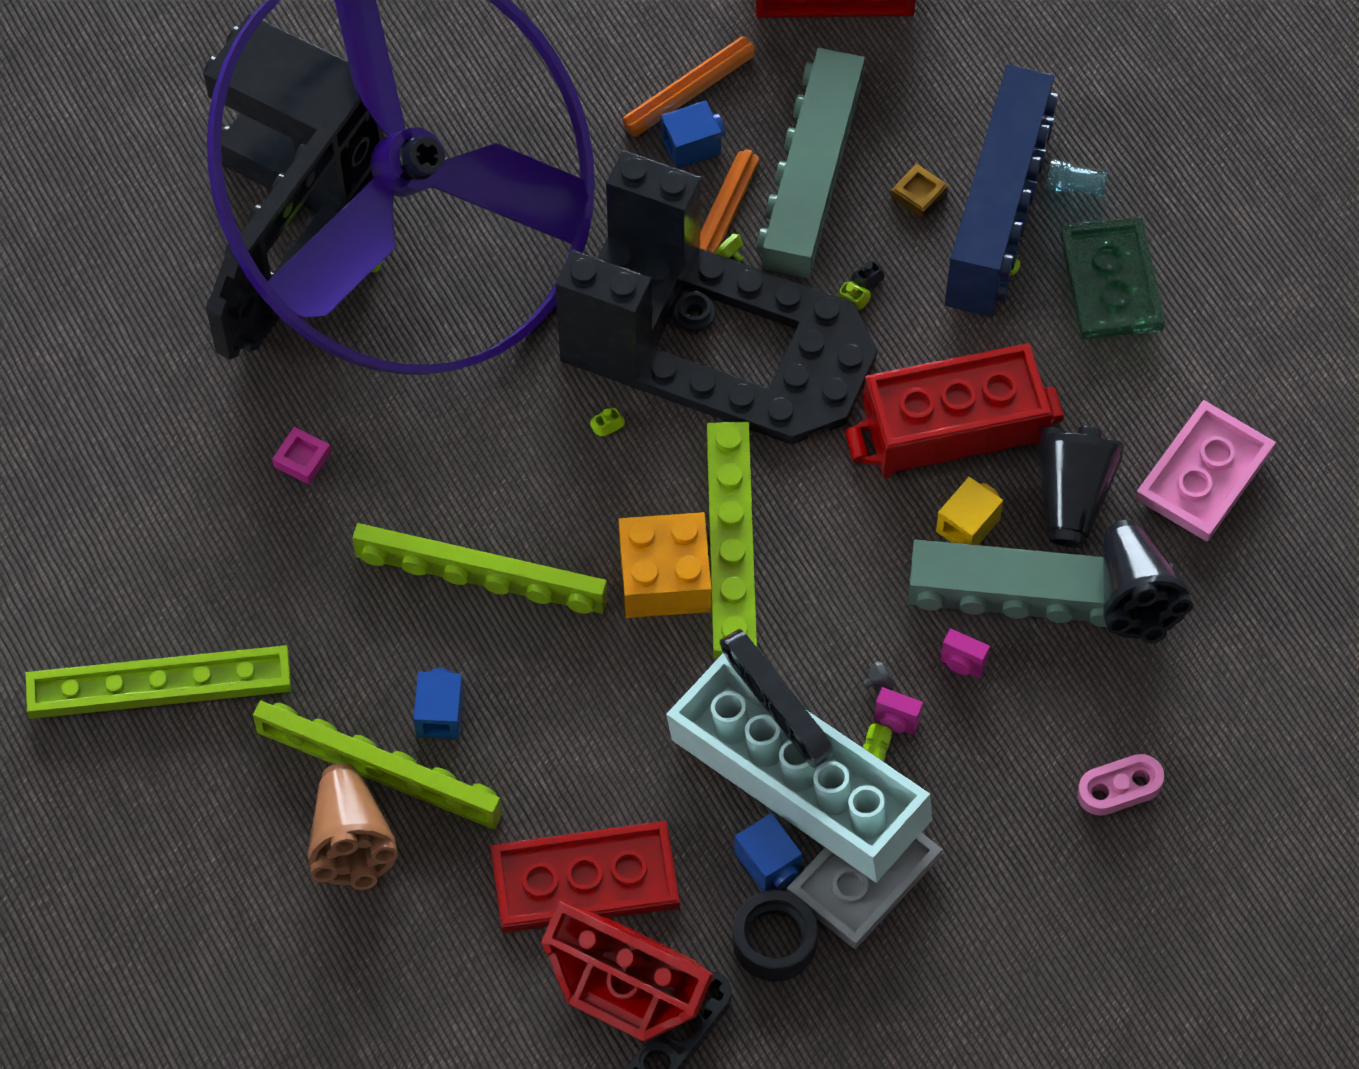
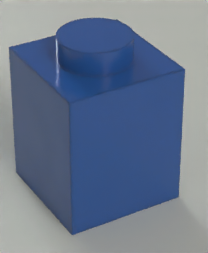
(692, 134)
(438, 704)
(768, 854)

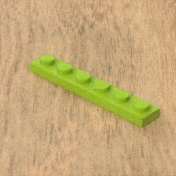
(730, 531)
(492, 571)
(158, 682)
(390, 769)

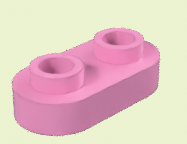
(1118, 785)

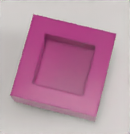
(301, 455)
(964, 654)
(898, 711)

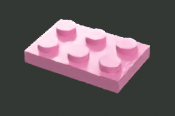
(1205, 470)

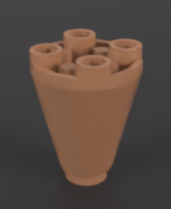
(348, 832)

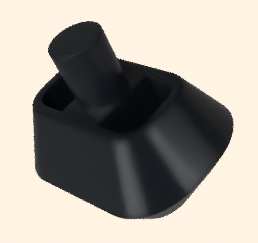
(868, 275)

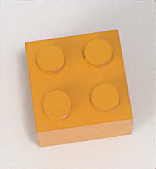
(665, 565)

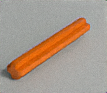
(688, 86)
(728, 200)

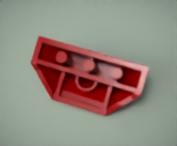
(622, 973)

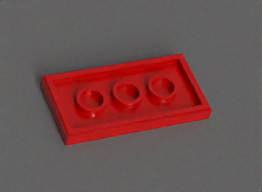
(596, 870)

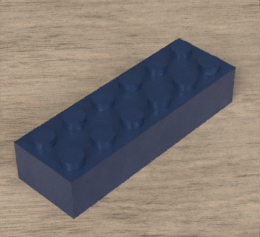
(1001, 191)

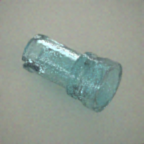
(1066, 177)

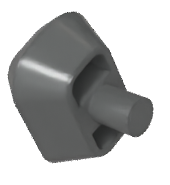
(880, 676)

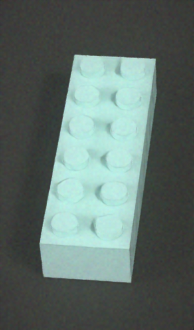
(845, 804)

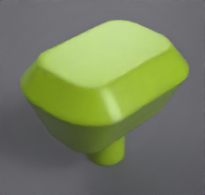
(730, 247)
(855, 293)
(607, 422)

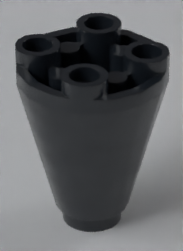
(1075, 480)
(1139, 586)

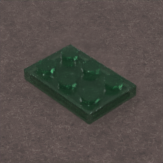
(1112, 278)

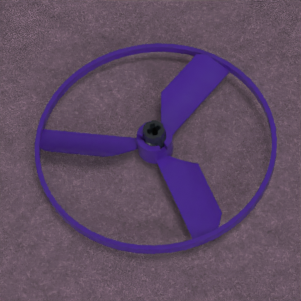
(402, 166)

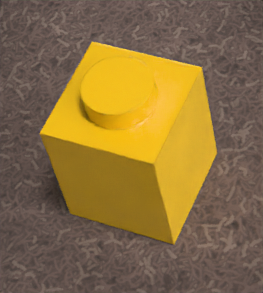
(969, 513)

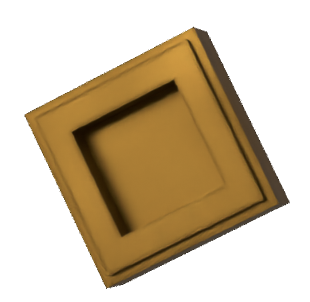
(919, 191)

